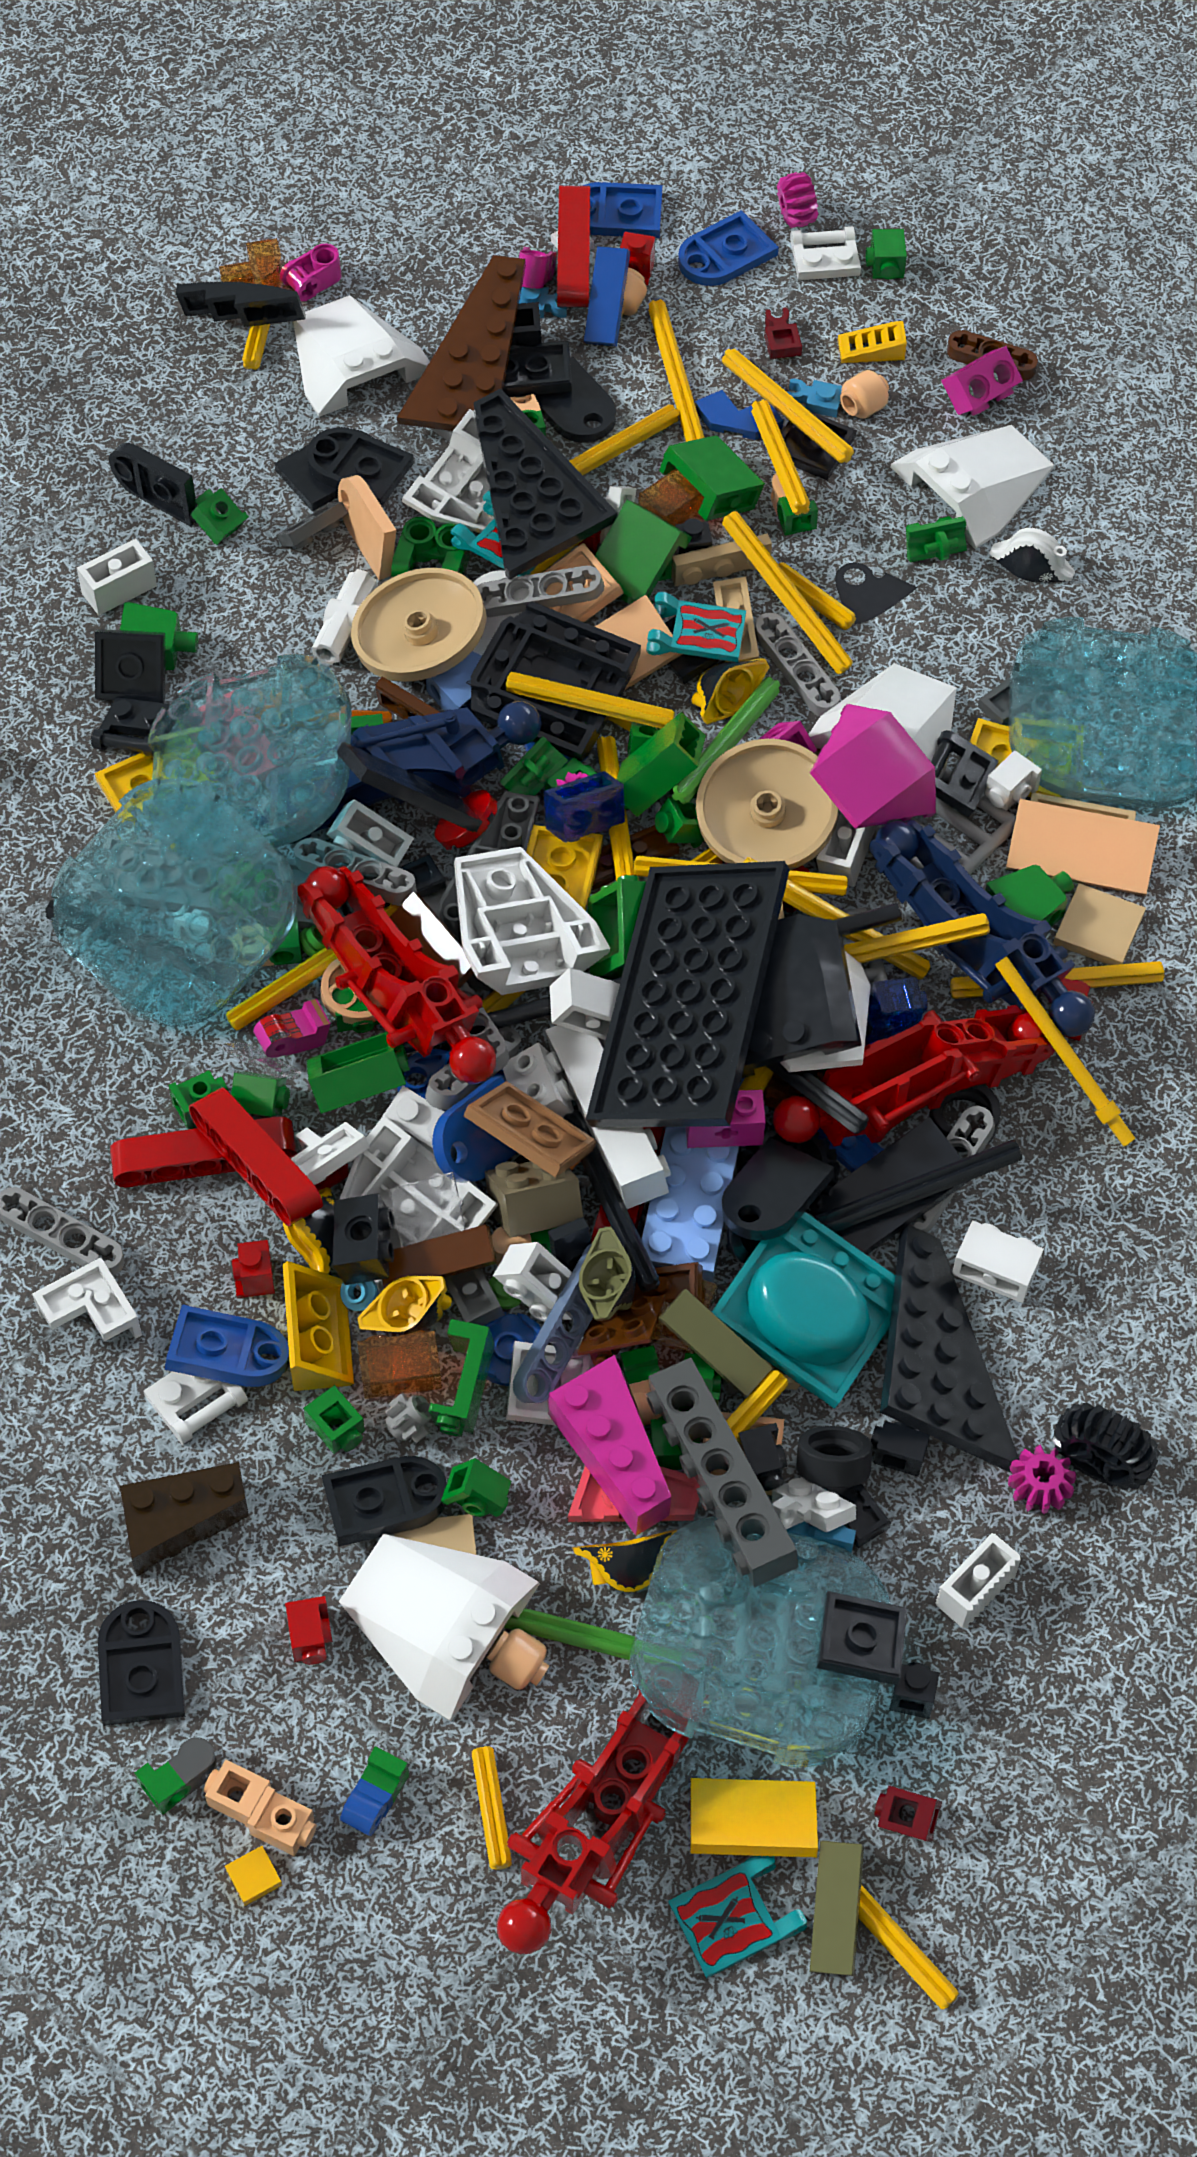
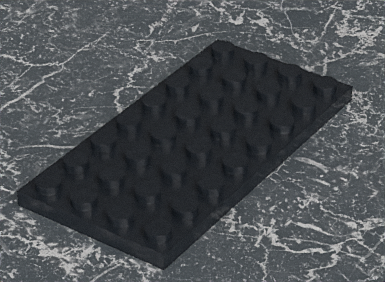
(688, 996)

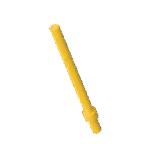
(1107, 1110)

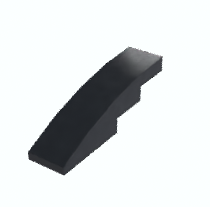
(239, 300)

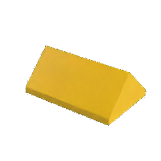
(316, 1329)

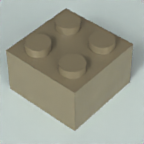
(532, 1198)

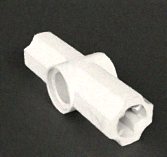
(339, 615)

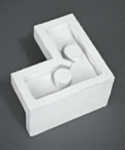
(90, 1291)

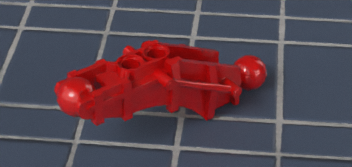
(393, 978)
(919, 1071)
(525, 1922)

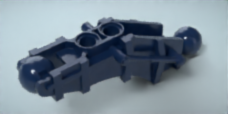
(440, 747)
(947, 892)

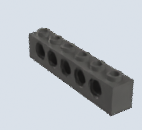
(759, 1559)

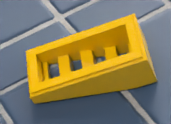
(891, 348)

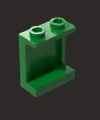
(716, 474)
(639, 550)
(478, 1346)

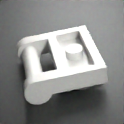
(825, 261)
(181, 1392)

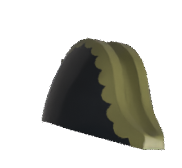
(607, 1276)

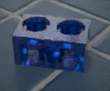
(584, 806)
(895, 1007)

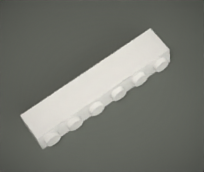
(625, 1150)

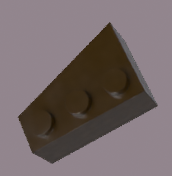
(180, 1510)

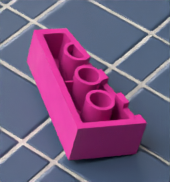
(609, 1438)

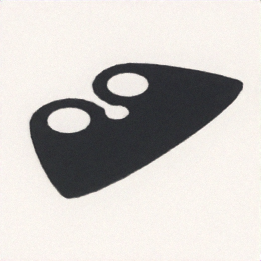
(871, 596)

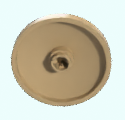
(418, 624)
(765, 804)

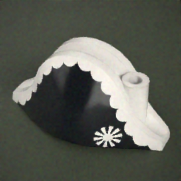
(1033, 556)

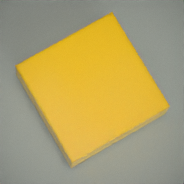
(253, 1875)

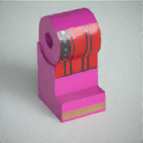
(293, 1031)

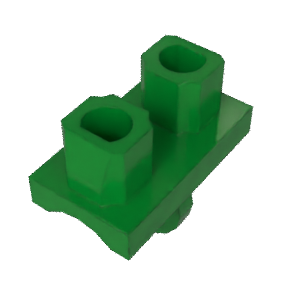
(936, 539)
(533, 769)

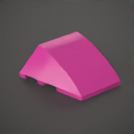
(875, 769)

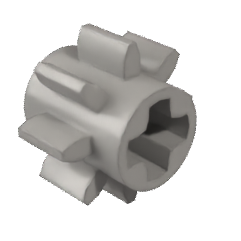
(409, 1417)

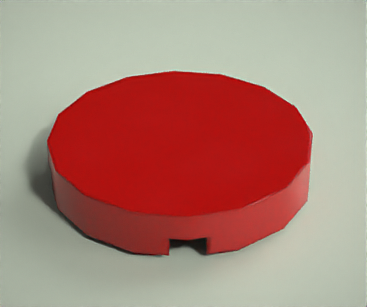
(451, 834)

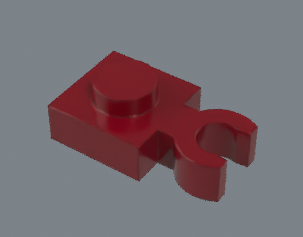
(781, 337)

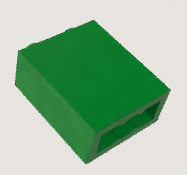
(660, 763)

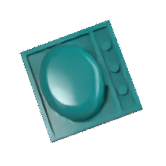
(810, 1307)

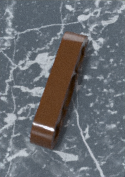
(972, 341)

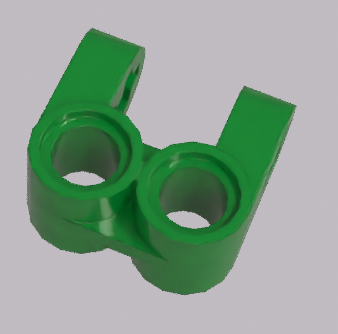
(423, 542)

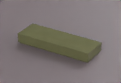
(715, 1343)
(836, 1908)

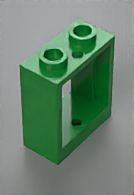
(616, 913)
(356, 1072)

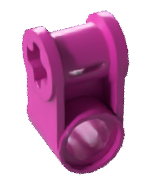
(539, 267)
(314, 271)

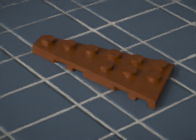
(473, 352)

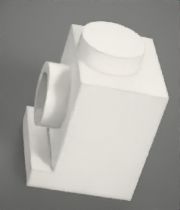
(1012, 781)

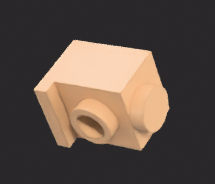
(230, 1779)
(284, 1837)

